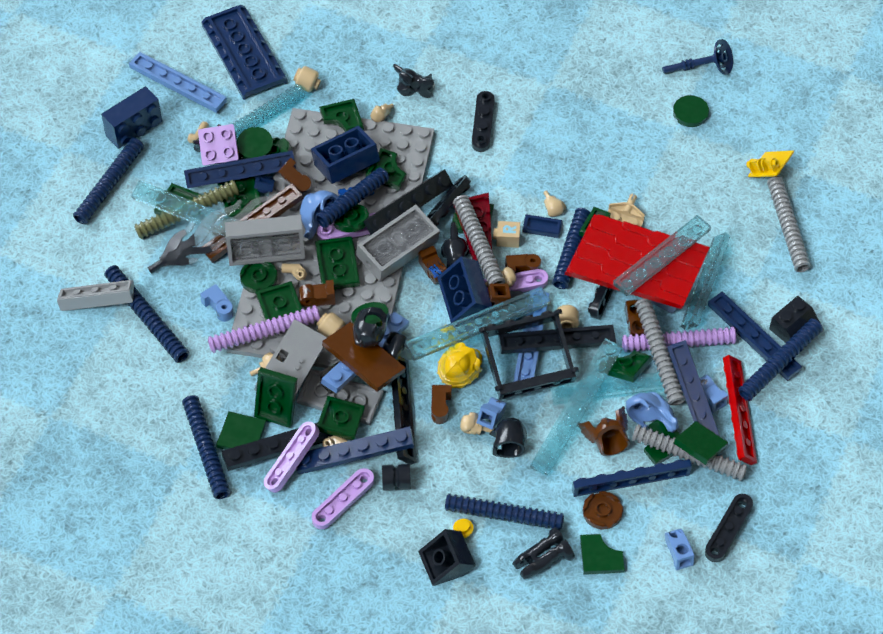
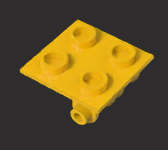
(769, 164)

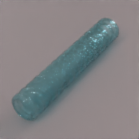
(270, 109)

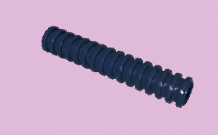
(352, 197)
(570, 246)

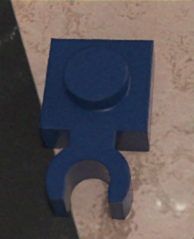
(264, 184)

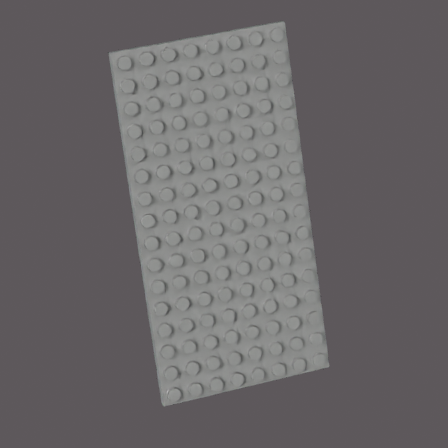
(303, 133)

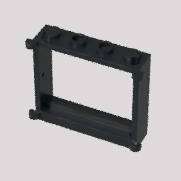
(534, 383)

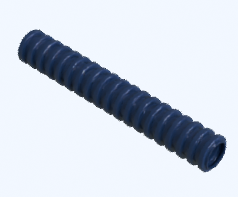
(108, 181)
(780, 359)
(206, 447)
(504, 511)

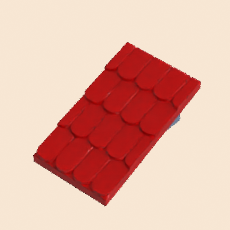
(615, 246)

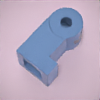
(218, 301)
(713, 394)
(493, 411)
(679, 549)

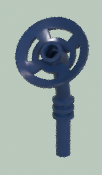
(725, 58)

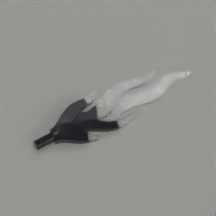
(205, 234)

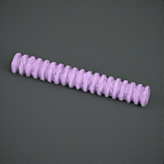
(262, 329)
(693, 338)

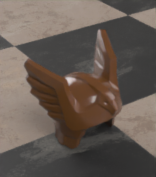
(609, 434)

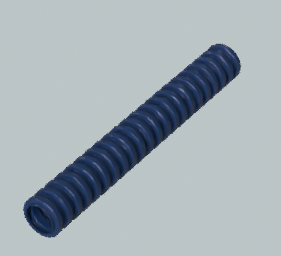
(151, 318)

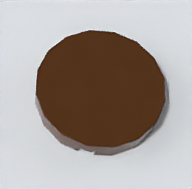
(608, 511)

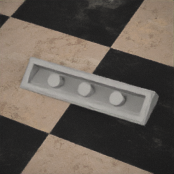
(96, 295)

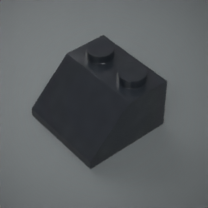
(792, 318)
(446, 557)

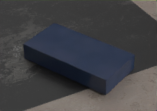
(542, 226)

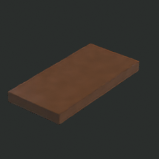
(370, 364)

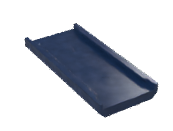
(243, 51)

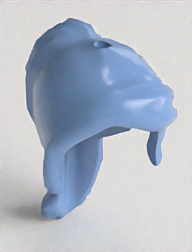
(312, 205)
(651, 407)

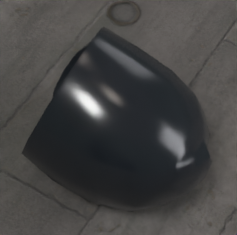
(367, 334)
(511, 436)

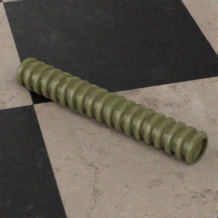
(206, 200)

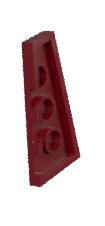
(482, 210)

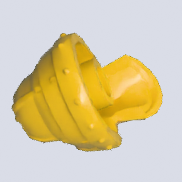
(459, 365)

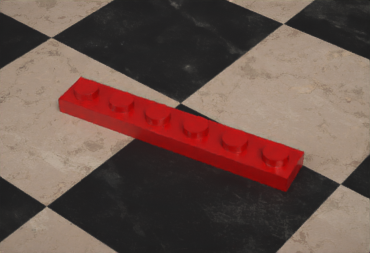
(739, 411)

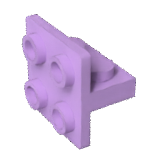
(218, 145)

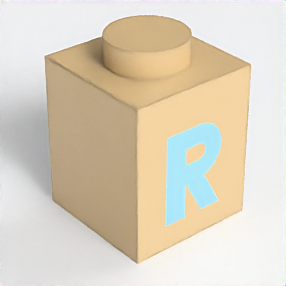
(507, 234)

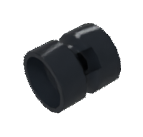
(396, 477)

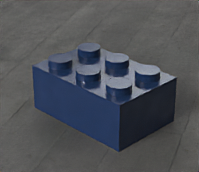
(131, 117)
(345, 154)
(464, 289)

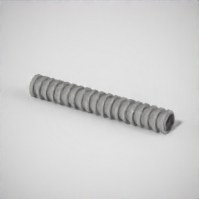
(788, 224)
(478, 240)
(659, 351)
(666, 444)

